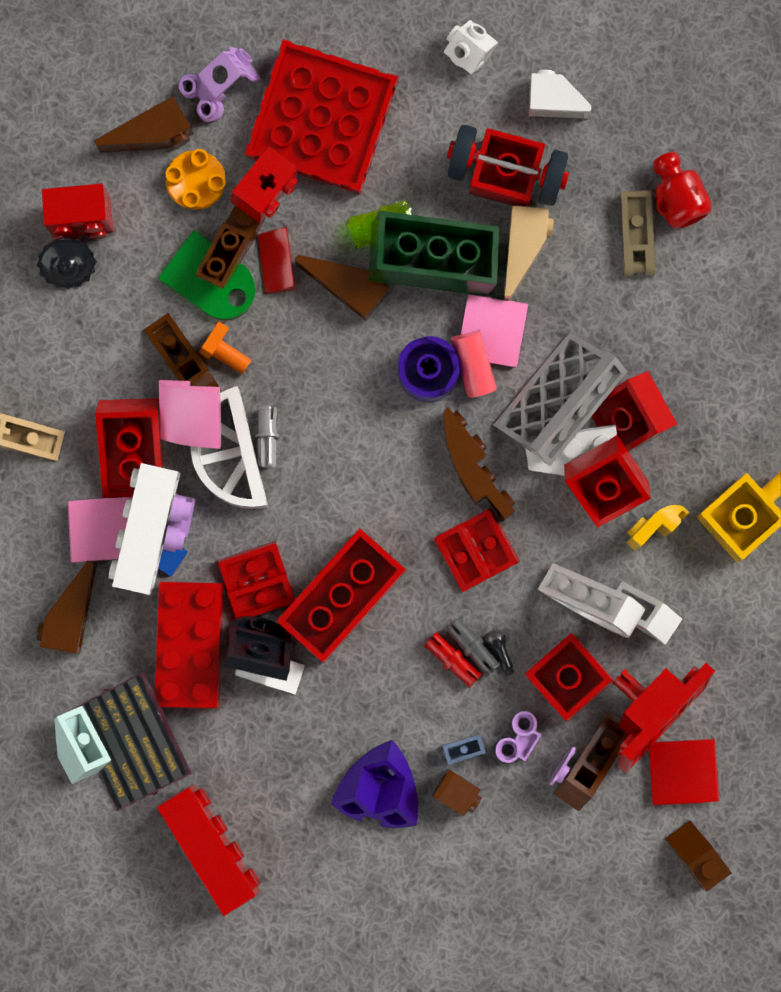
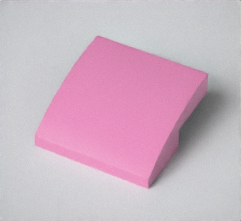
(500, 326)
(190, 414)
(95, 528)

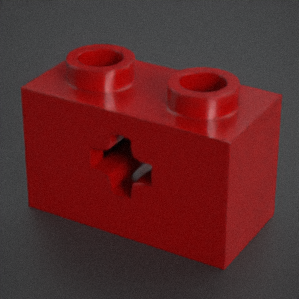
(268, 169)

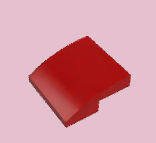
(464, 556)
(261, 594)
(684, 772)

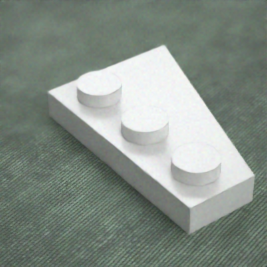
(583, 442)

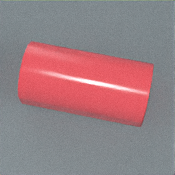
(474, 364)

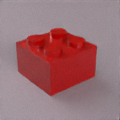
(78, 211)
(607, 481)
(569, 677)

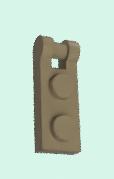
(637, 232)

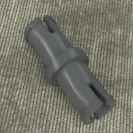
(473, 647)

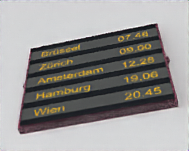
(137, 741)

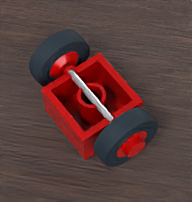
(507, 167)

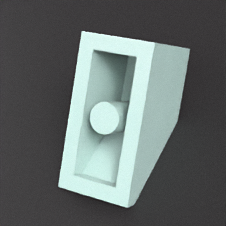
(79, 745)

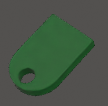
(212, 300)

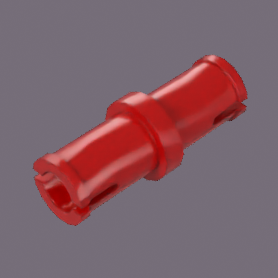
(452, 660)

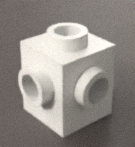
(469, 46)

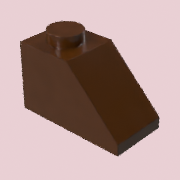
(457, 793)
(698, 856)

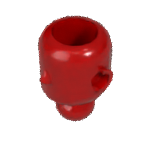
(681, 193)

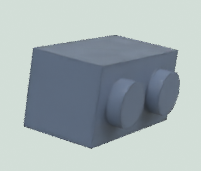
(463, 749)

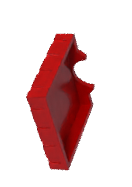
(323, 115)

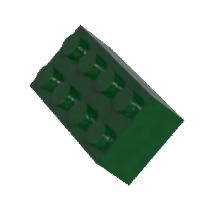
(433, 253)

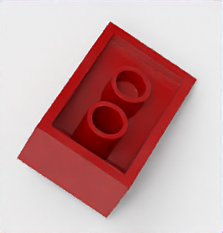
(126, 438)

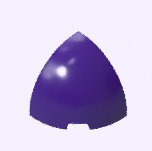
(379, 788)

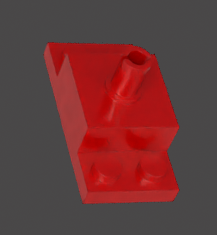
(655, 708)

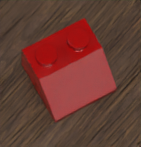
(636, 411)

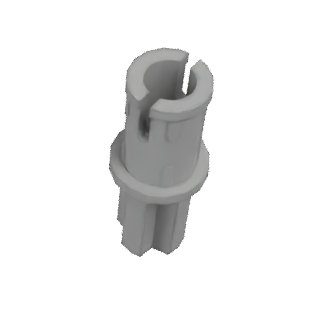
(267, 436)

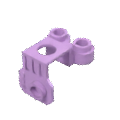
(208, 91)
(179, 522)
(524, 744)

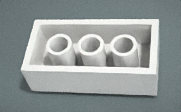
(145, 528)

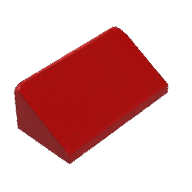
(276, 261)

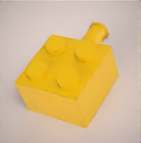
(743, 515)

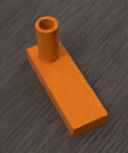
(222, 351)

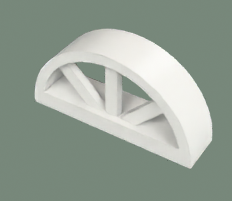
(247, 463)
(592, 600)

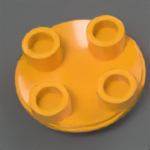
(195, 179)

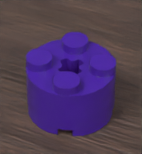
(421, 353)

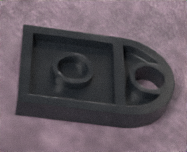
(259, 647)

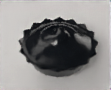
(66, 262)

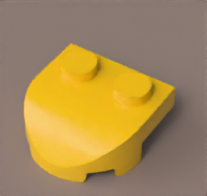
(663, 520)

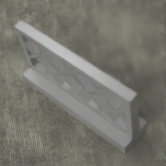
(575, 407)

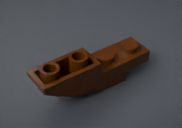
(229, 247)
(465, 455)

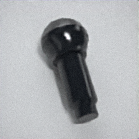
(496, 642)

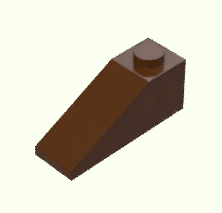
(154, 129)
(346, 284)
(179, 353)
(67, 618)
(592, 763)

